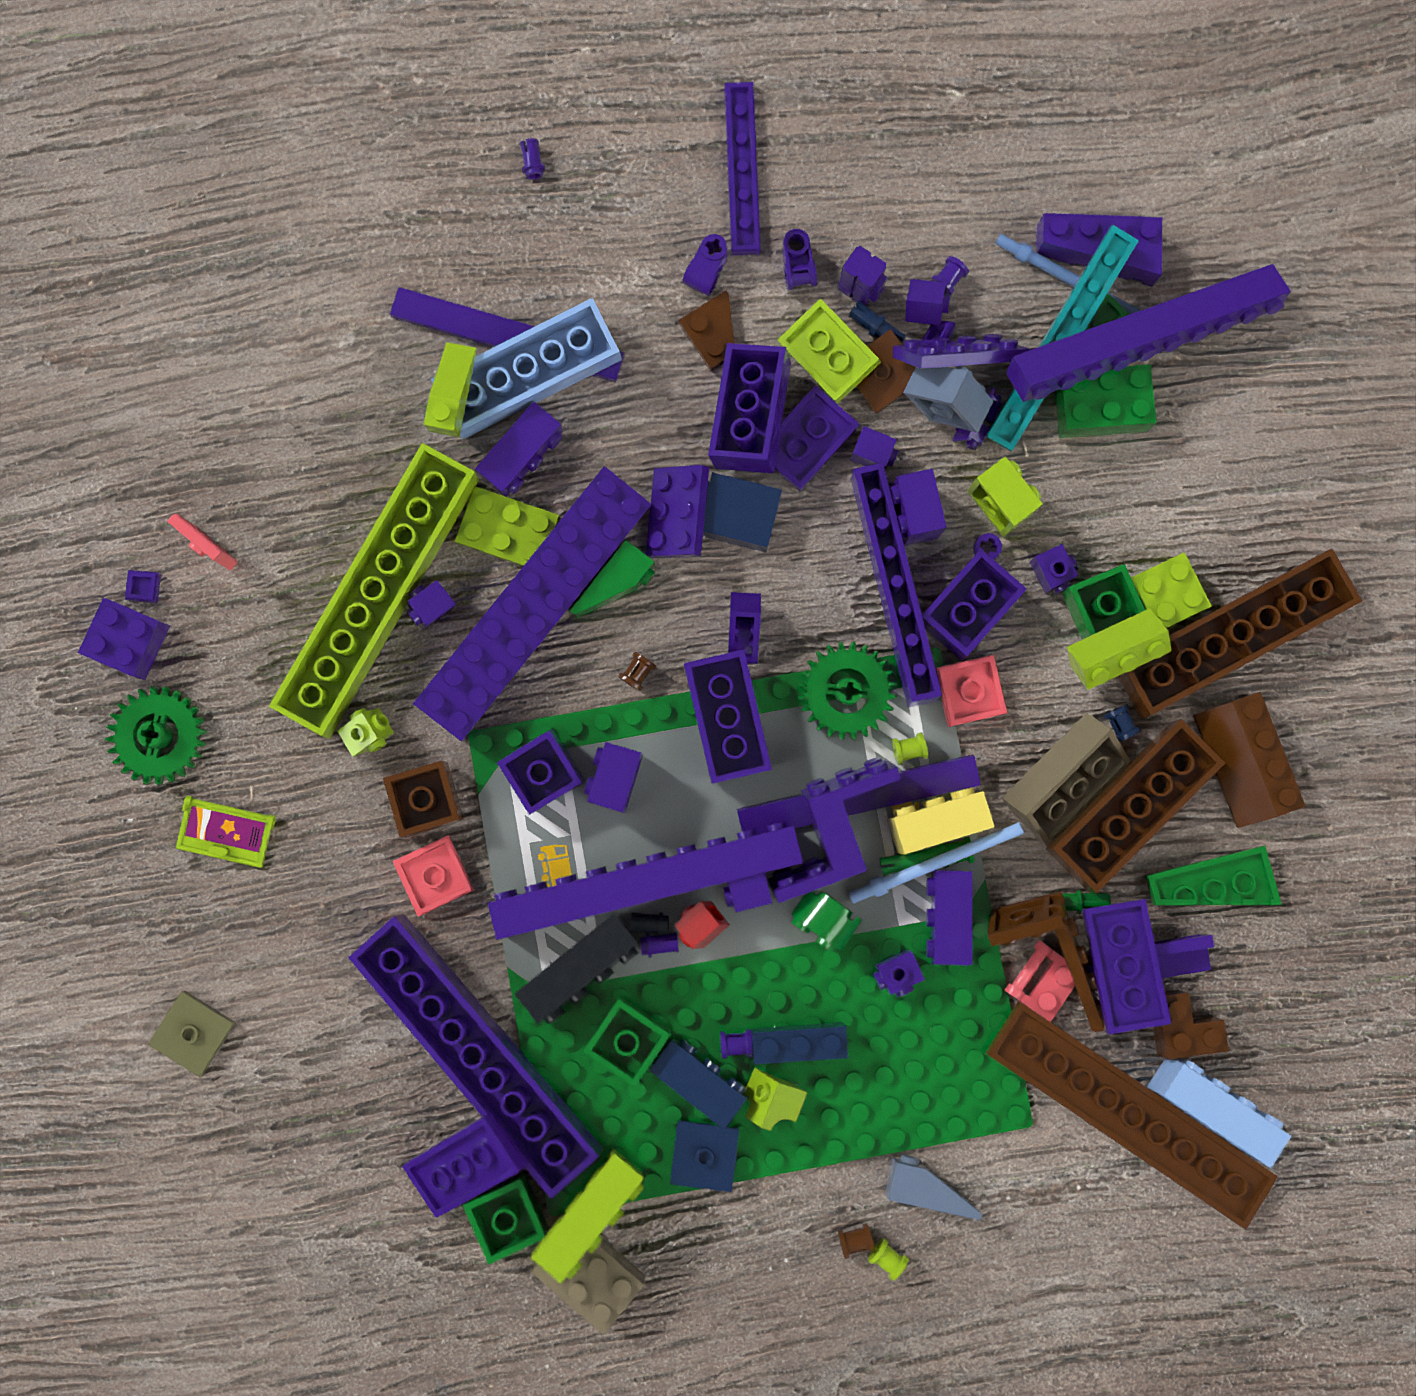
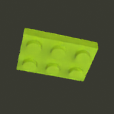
(829, 351)
(504, 526)

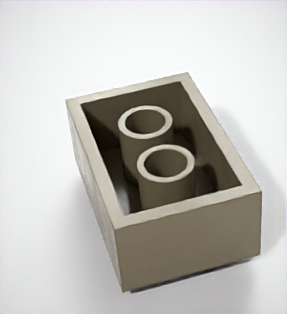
(600, 1287)

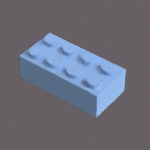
(1223, 1113)

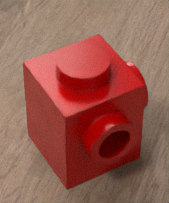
(700, 924)

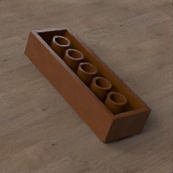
(1135, 806)

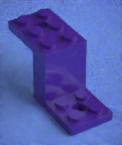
(833, 829)

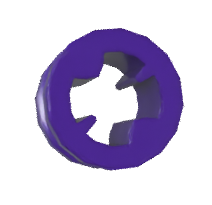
(993, 539)

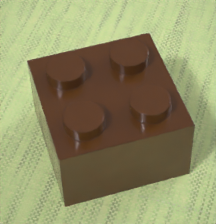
(423, 799)

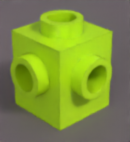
(366, 731)

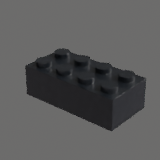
(578, 969)

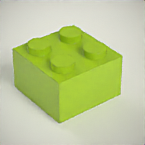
(1005, 496)
(1171, 590)

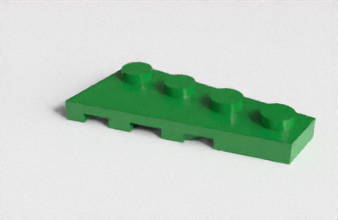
(1222, 880)

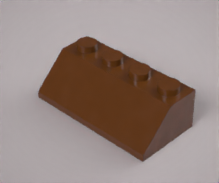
(1255, 769)

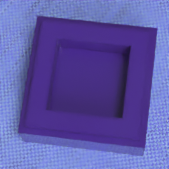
(142, 586)

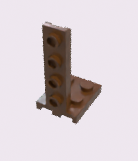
(1036, 919)

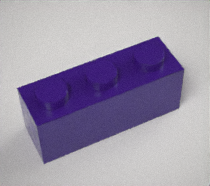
(520, 450)
(950, 918)

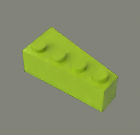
(588, 1217)

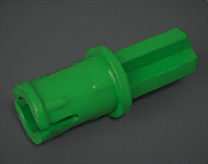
(1079, 901)

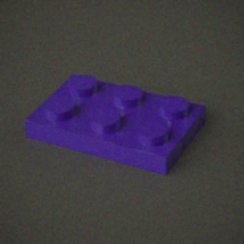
(811, 437)
(677, 511)

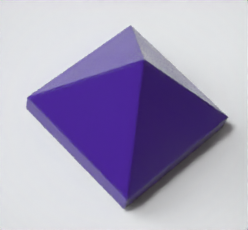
(944, 330)

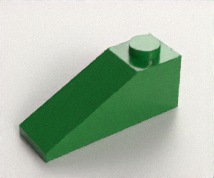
(618, 578)

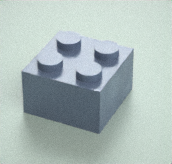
(949, 396)

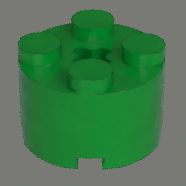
(826, 919)

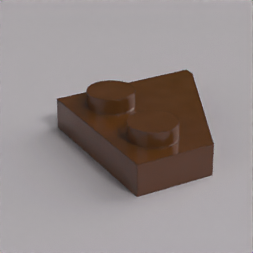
(710, 329)

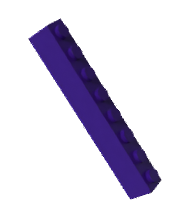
(895, 585)

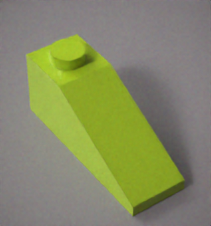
(450, 390)

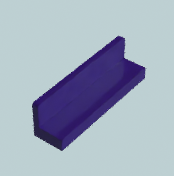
(1180, 955)

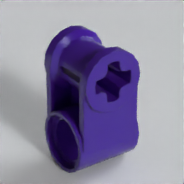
(798, 265)
(705, 268)

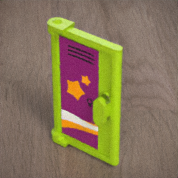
(214, 827)

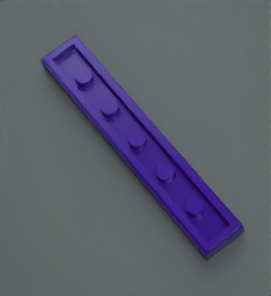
(742, 168)

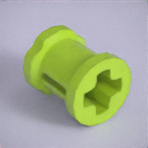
(909, 748)
(888, 1259)

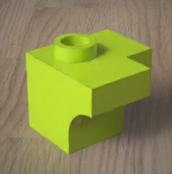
(772, 1099)

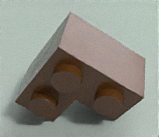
(1187, 1035)

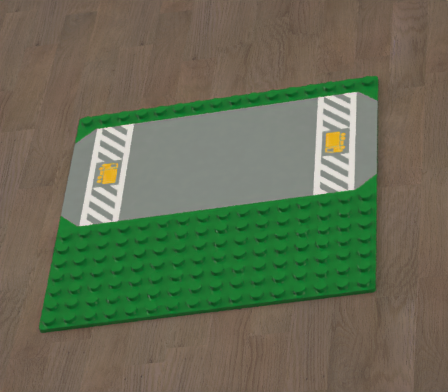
(912, 1059)

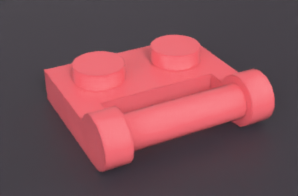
(1052, 986)

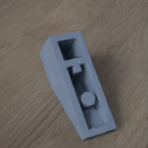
(919, 1186)

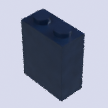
(740, 512)

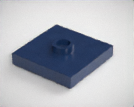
(704, 1156)

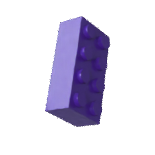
(750, 408)
(727, 716)

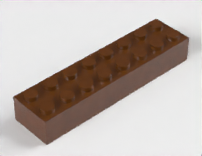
(1242, 632)

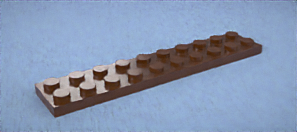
(1132, 1115)

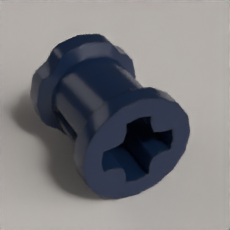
(1122, 723)

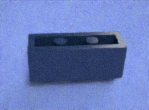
(799, 1043)
(700, 1082)

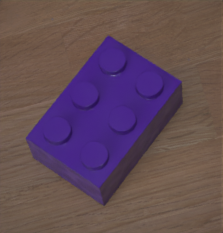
(972, 604)

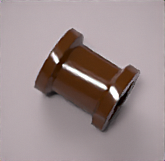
(637, 671)
(856, 1241)

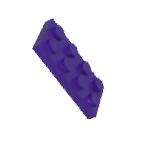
(958, 353)
(1126, 966)
(463, 1165)

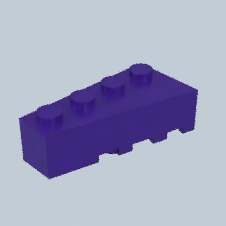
(1077, 237)

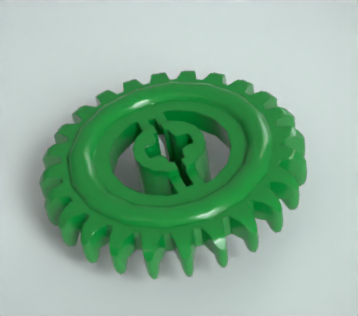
(876, 694)
(150, 765)

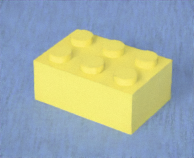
(939, 820)

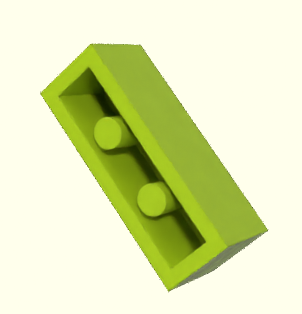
(1119, 649)

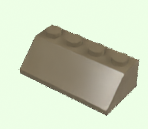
(1067, 778)

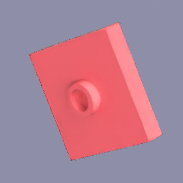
(201, 542)
(971, 690)
(433, 875)

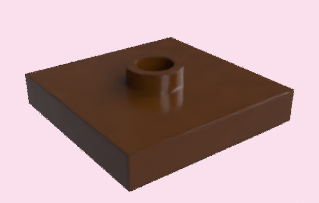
(889, 378)

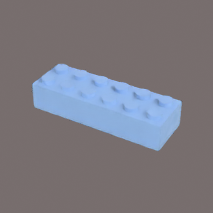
(537, 365)

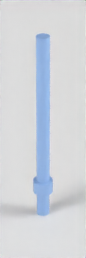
(880, 885)

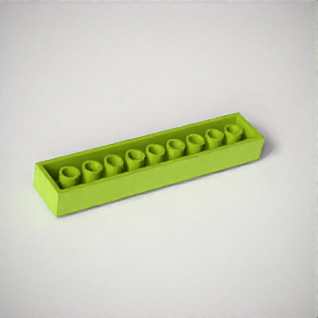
(375, 591)

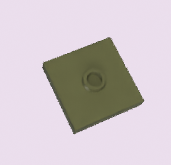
(191, 1033)

